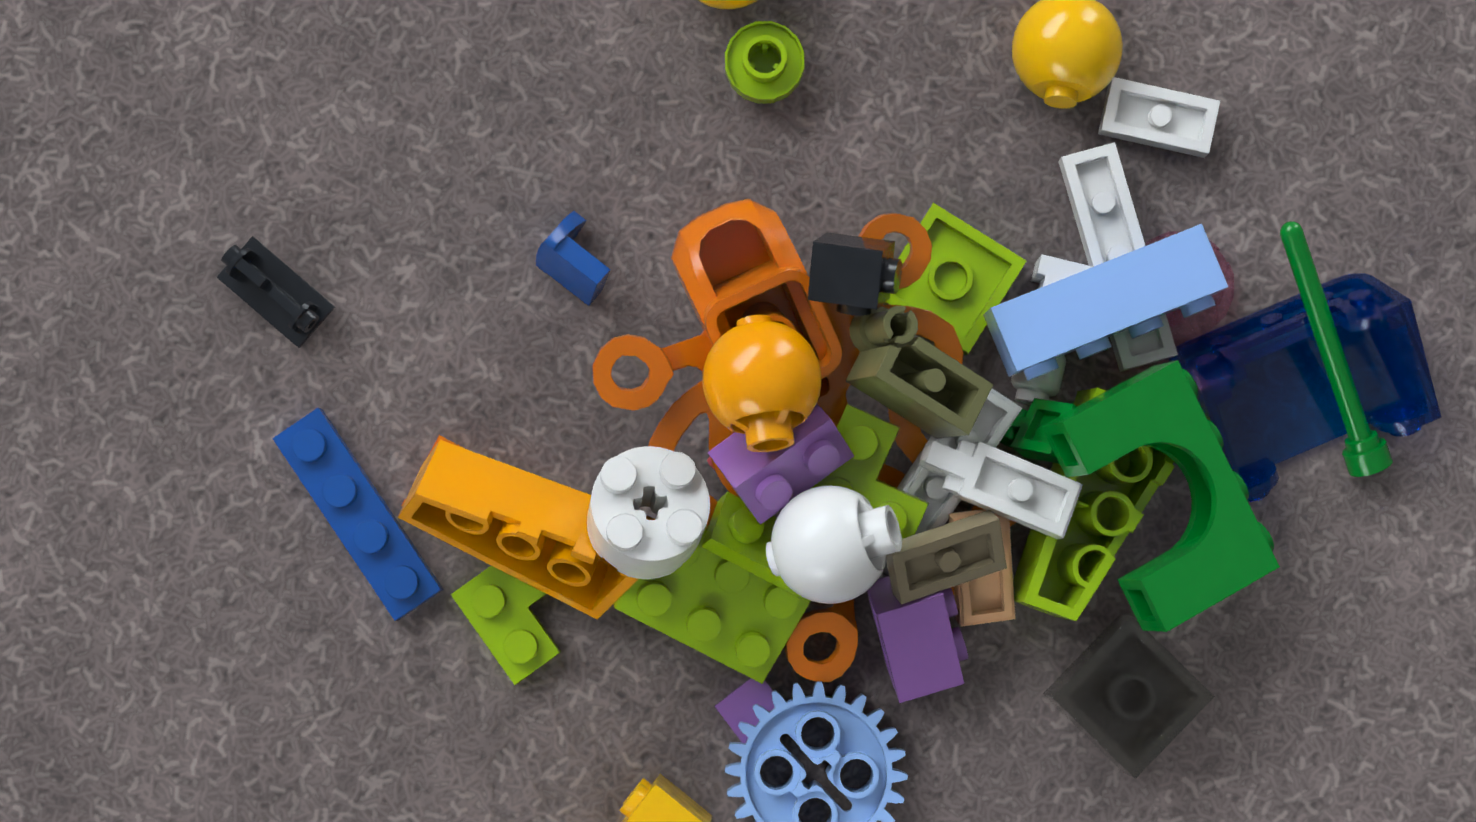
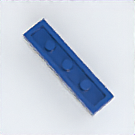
(358, 514)

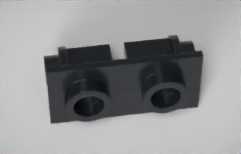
(274, 291)

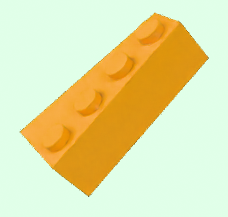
(514, 524)

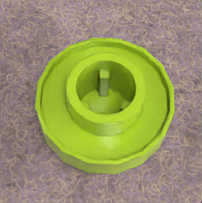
(764, 62)

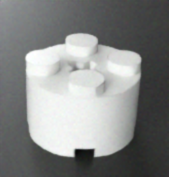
(652, 479)

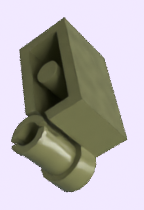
(914, 375)

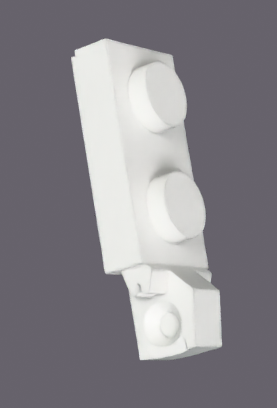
(1005, 485)

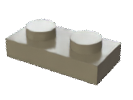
(946, 557)

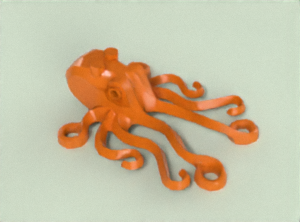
(745, 265)

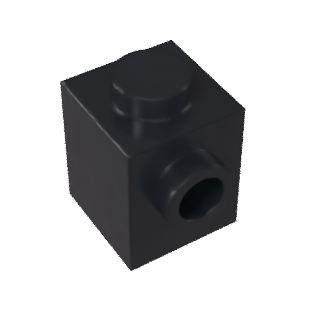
(853, 272)

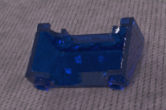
(1271, 390)

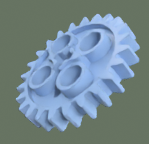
(852, 738)

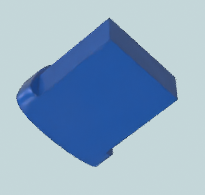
(570, 263)

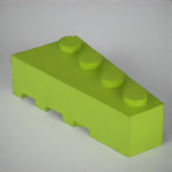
(1066, 572)

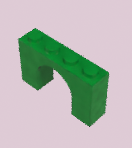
(1223, 539)

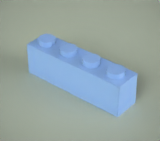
(1105, 301)

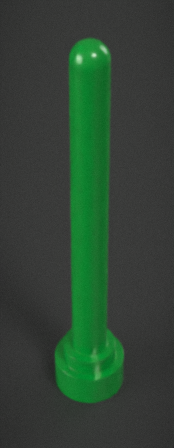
(1364, 450)

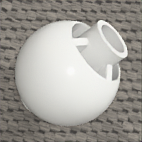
(832, 544)

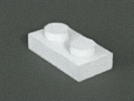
(1159, 117)

